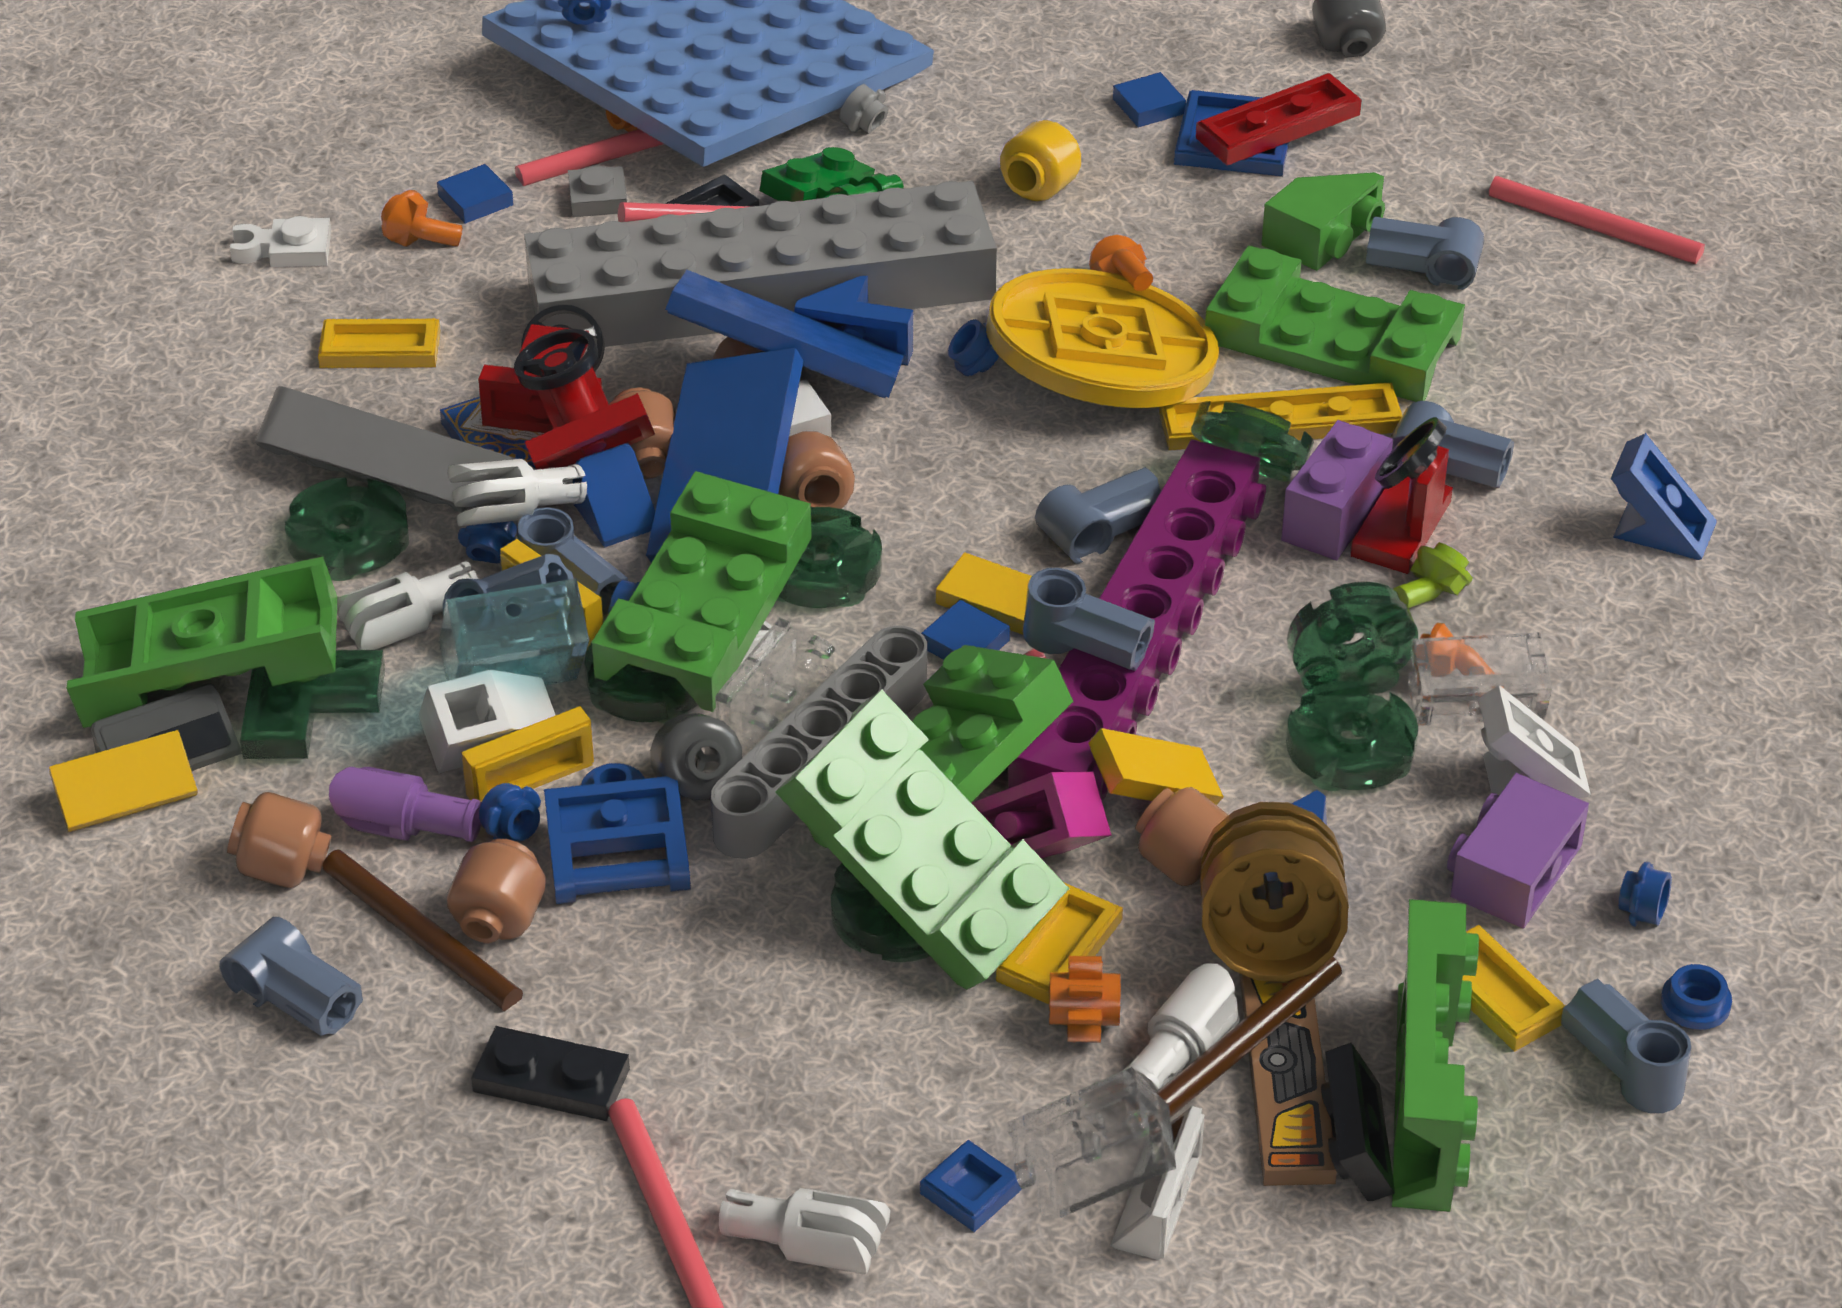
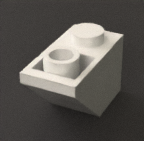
(477, 710)

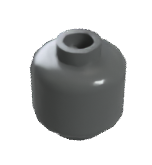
(1349, 23)
(682, 740)

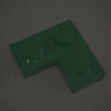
(282, 716)

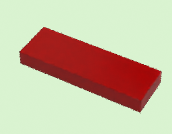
(1278, 118)

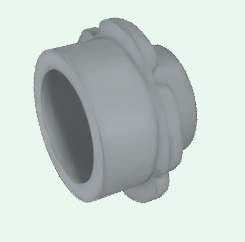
(864, 109)

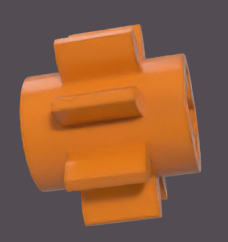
(1084, 999)

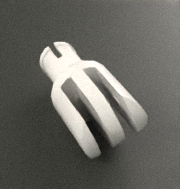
(515, 488)
(396, 606)
(1188, 1024)
(809, 1226)

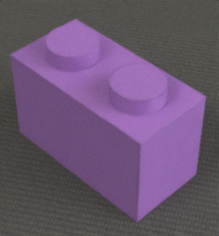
(1334, 490)
(1517, 849)

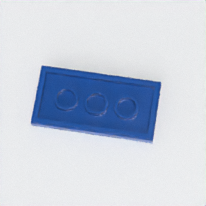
(777, 328)
(729, 425)

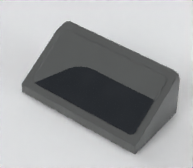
(195, 713)

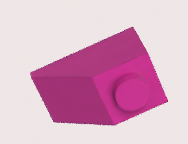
(1049, 812)

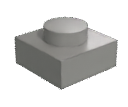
(596, 190)

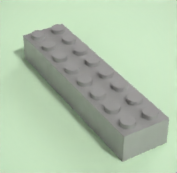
(911, 243)

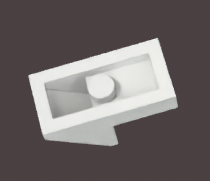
(1527, 746)

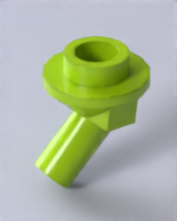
(1438, 571)

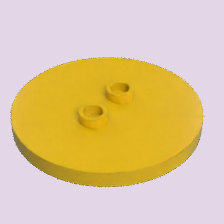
(1102, 338)

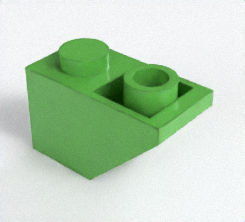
(1321, 216)

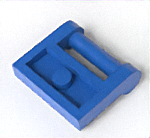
(616, 820)

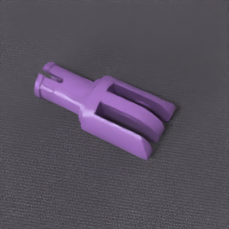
(400, 805)

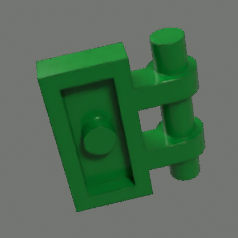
(824, 175)

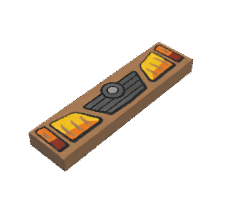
(1288, 1095)

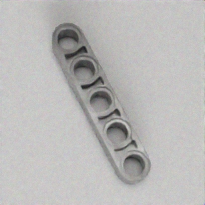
(367, 446)
(744, 801)

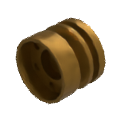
(1279, 925)

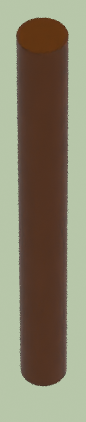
(422, 930)
(1247, 1036)

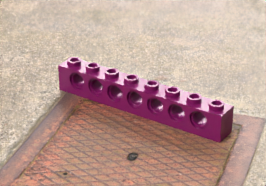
(1162, 577)

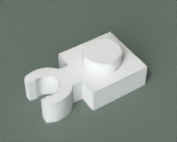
(289, 243)

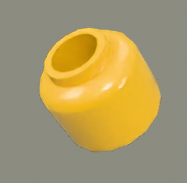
(1040, 160)

